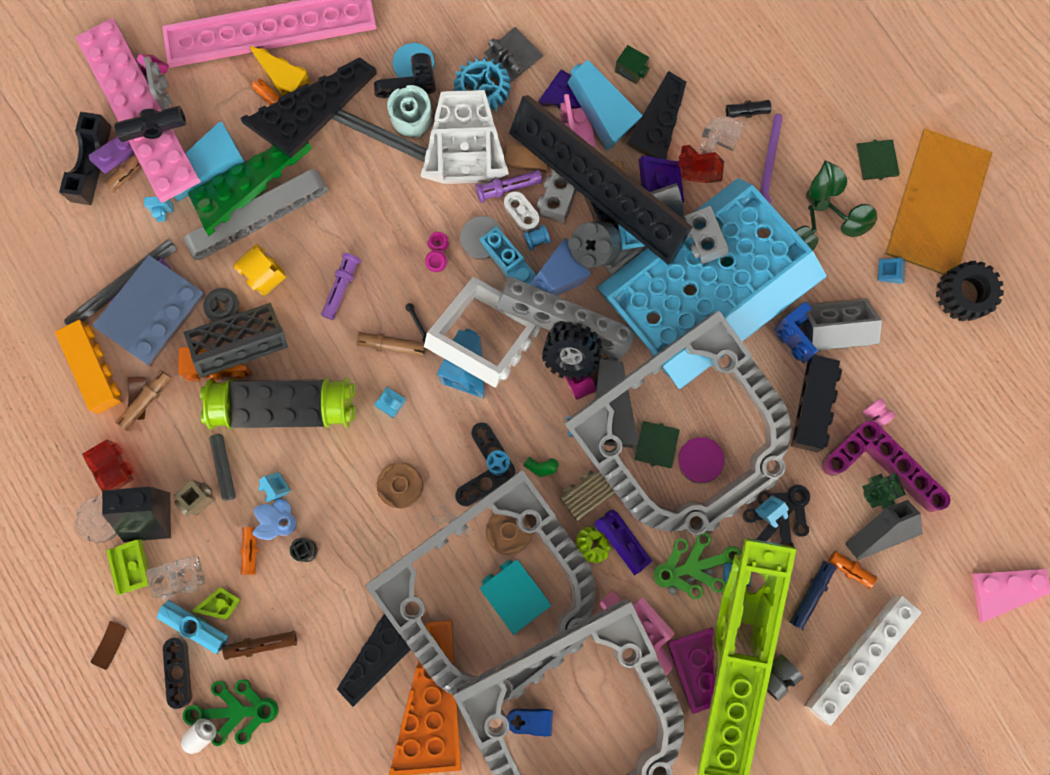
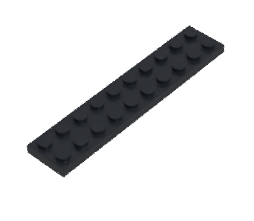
(600, 180)

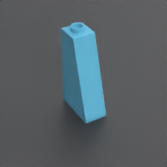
(603, 104)
(212, 156)

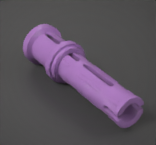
(496, 185)
(343, 276)

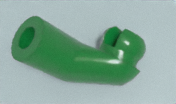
(542, 469)

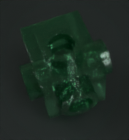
(883, 490)

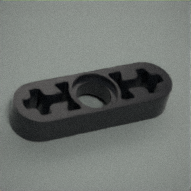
(169, 680)

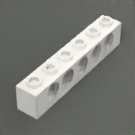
(862, 659)

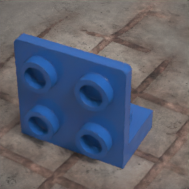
(789, 333)

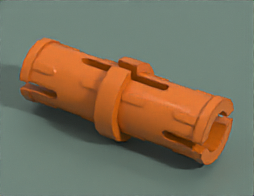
(248, 551)
(852, 570)

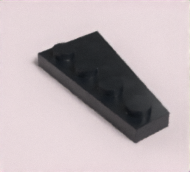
(655, 128)
(374, 661)

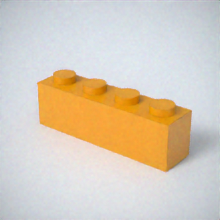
(89, 367)

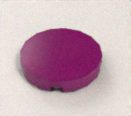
(701, 460)

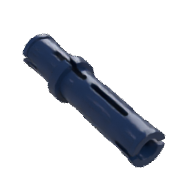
(813, 594)

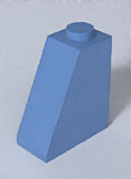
(560, 272)

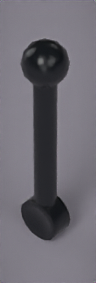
(410, 308)

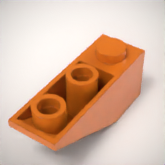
(187, 369)

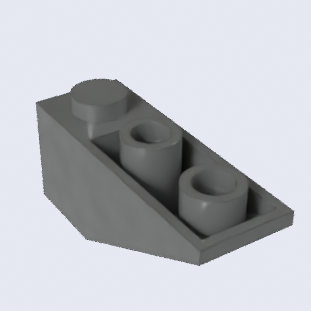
(888, 529)

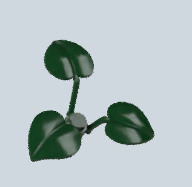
(832, 182)

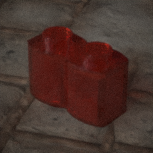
(108, 465)

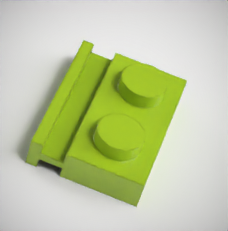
(128, 566)

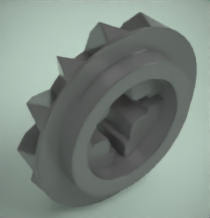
(211, 304)

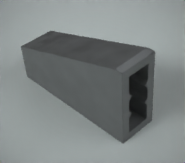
(623, 423)

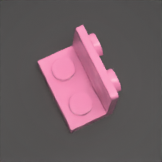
(577, 121)

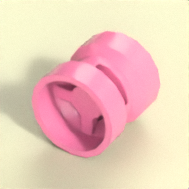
(879, 413)

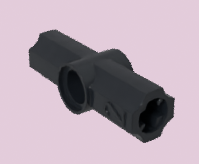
(150, 123)

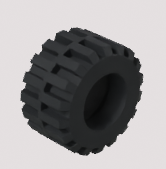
(987, 289)

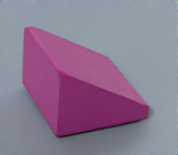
(582, 387)

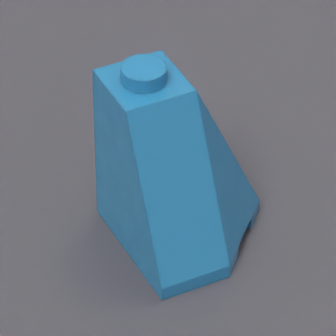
(458, 378)

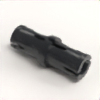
(748, 109)

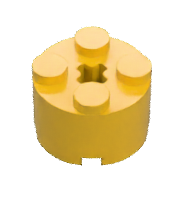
(260, 269)

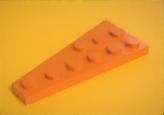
(430, 721)

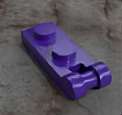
(623, 541)

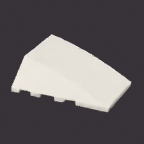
(464, 141)

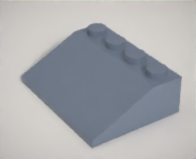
(149, 310)

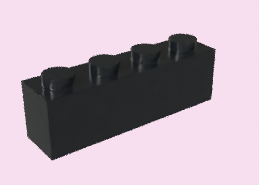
(816, 403)

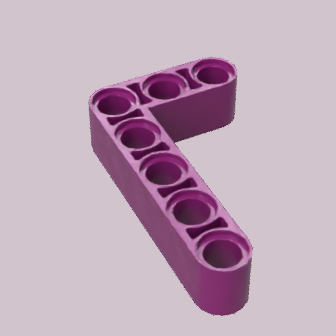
(889, 463)

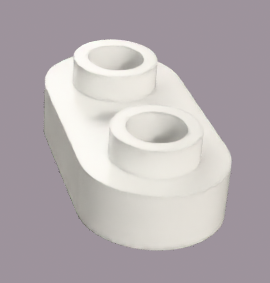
(522, 212)

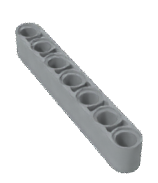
(257, 214)

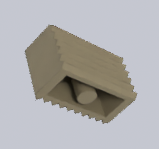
(586, 495)

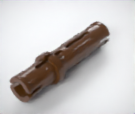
(232, 650)

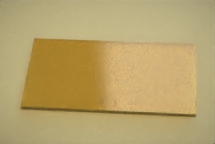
(939, 202)

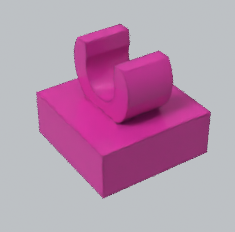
(162, 66)

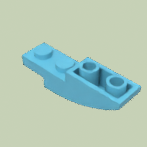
(506, 256)

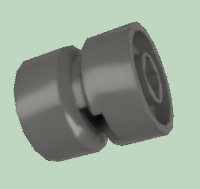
(782, 676)

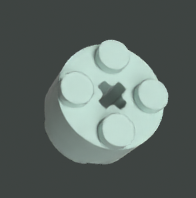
(410, 111)

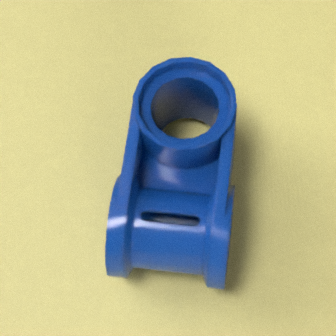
(536, 721)

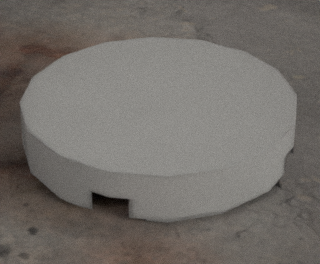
(473, 231)

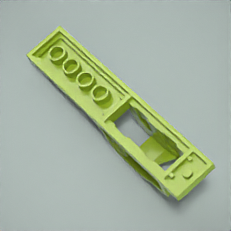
(744, 678)

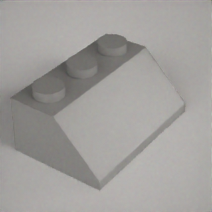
(843, 324)

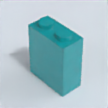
(514, 595)

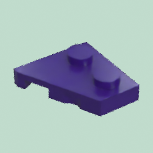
(557, 89)

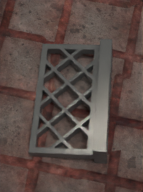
(239, 349)

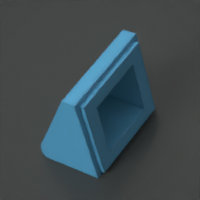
(892, 270)

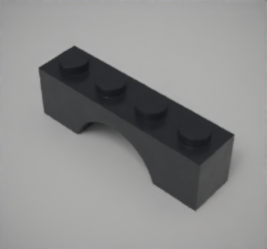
(81, 182)

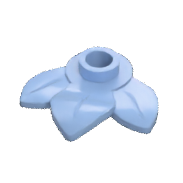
(270, 520)

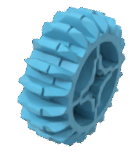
(479, 73)

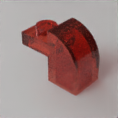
(700, 167)

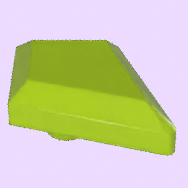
(218, 604)

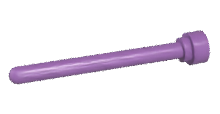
(770, 157)

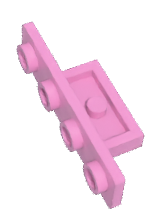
(654, 625)

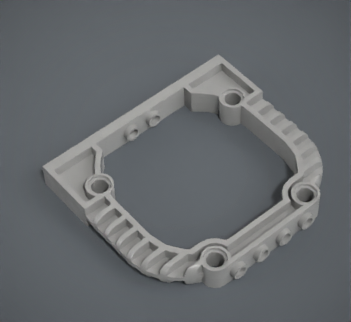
(709, 339)
(514, 499)
(615, 627)

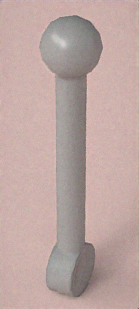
(673, 590)

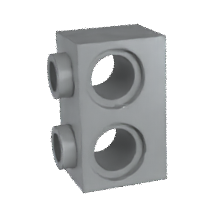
(563, 197)
(709, 234)

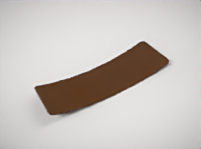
(135, 387)
(108, 645)

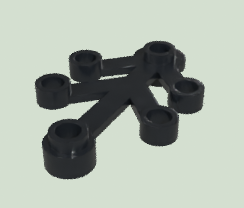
(784, 524)

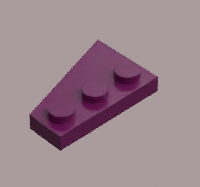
(694, 665)

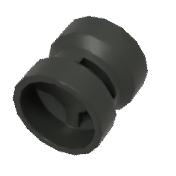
(307, 552)

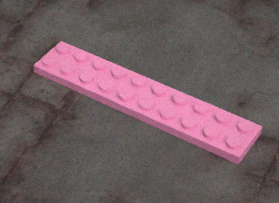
(265, 28)
(128, 95)

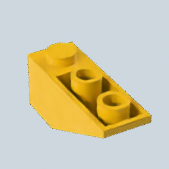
(281, 73)

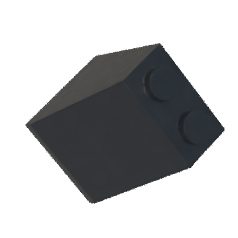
(138, 513)

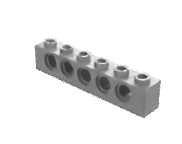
(549, 311)

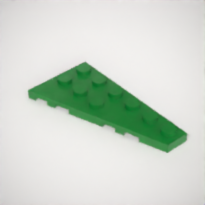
(239, 186)

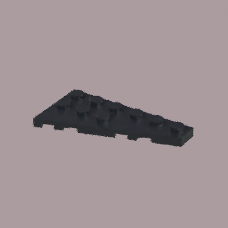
(309, 108)

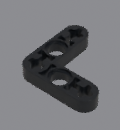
(422, 77)
(496, 480)

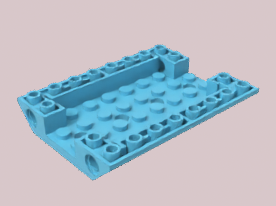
(749, 293)

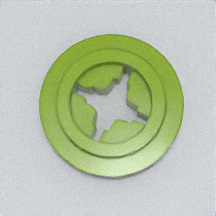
(584, 543)

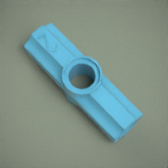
(180, 619)

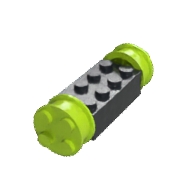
(278, 403)

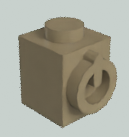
(193, 497)

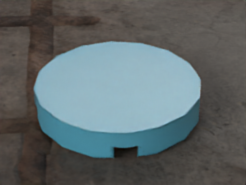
(403, 55)

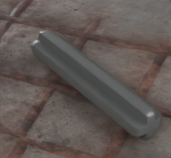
(222, 467)

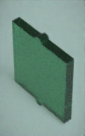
(877, 159)
(657, 444)

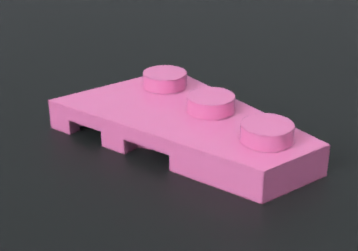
(1005, 591)

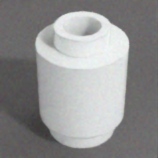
(198, 736)

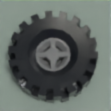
(572, 351)

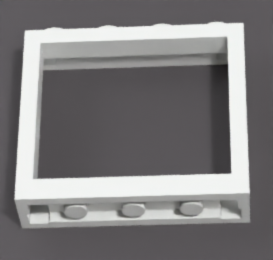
(465, 358)

